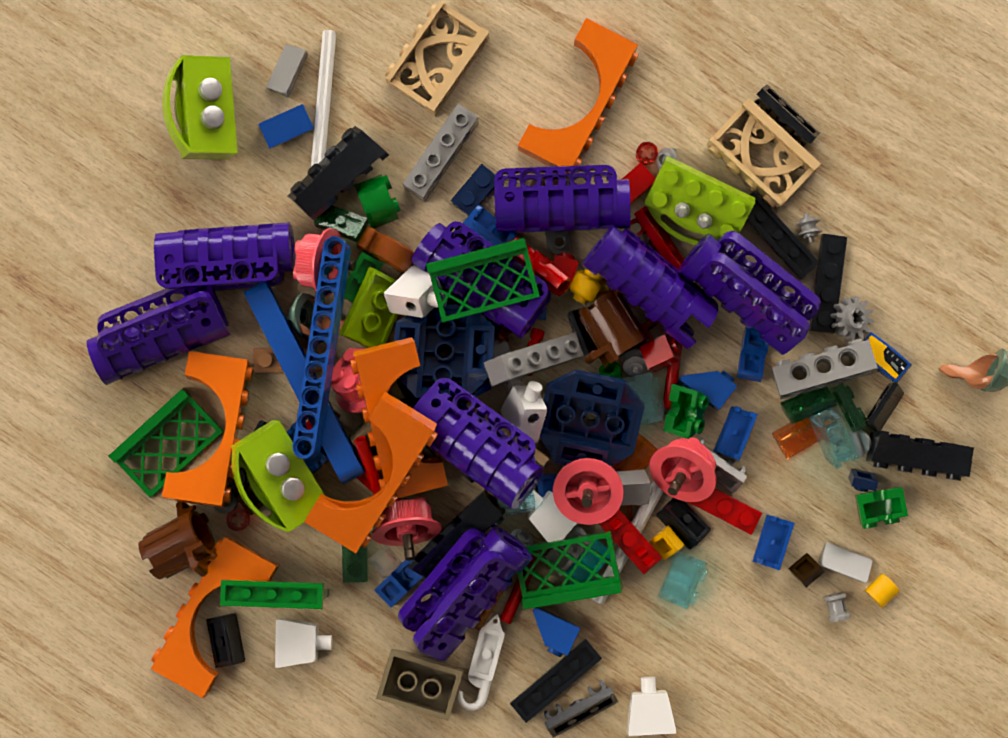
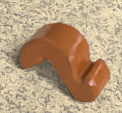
(386, 250)

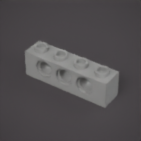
(441, 152)
(857, 349)
(533, 359)

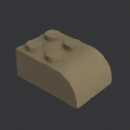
(420, 683)

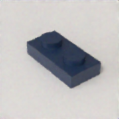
(474, 190)

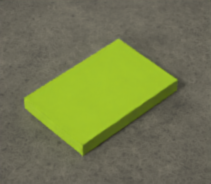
(369, 316)

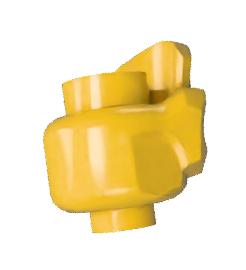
(588, 286)

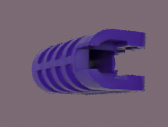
(561, 205)
(443, 243)
(224, 251)
(650, 283)
(750, 290)
(157, 333)
(479, 445)
(463, 590)

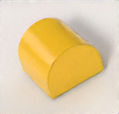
(666, 542)
(882, 590)

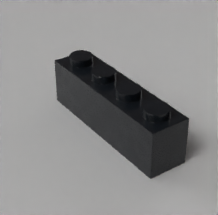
(336, 172)
(920, 454)
(479, 514)

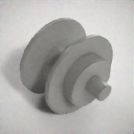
(808, 227)
(634, 363)

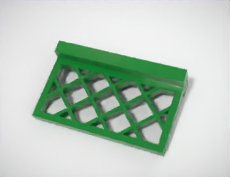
(478, 258)
(147, 432)
(573, 591)
(272, 594)

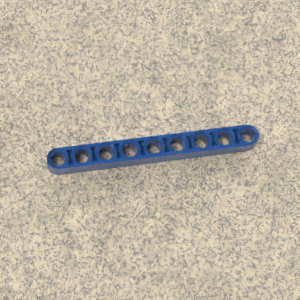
(292, 360)
(324, 360)

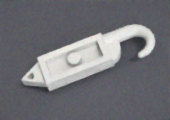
(484, 663)

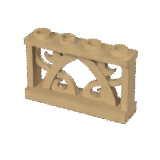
(438, 91)
(759, 120)

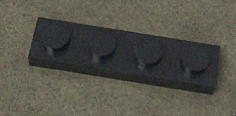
(781, 238)
(828, 281)
(555, 680)

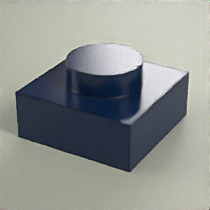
(863, 480)

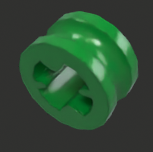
(612, 370)

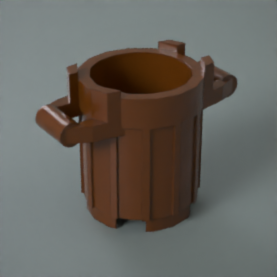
(613, 328)
(179, 544)

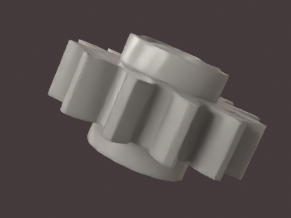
(852, 318)

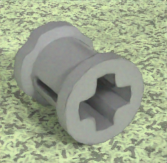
(837, 607)

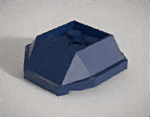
(469, 340)
(573, 436)

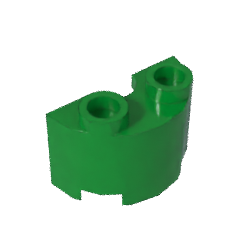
(377, 202)
(686, 412)
(881, 505)

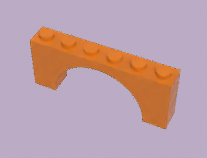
(611, 57)
(377, 371)
(210, 481)
(352, 520)
(180, 656)

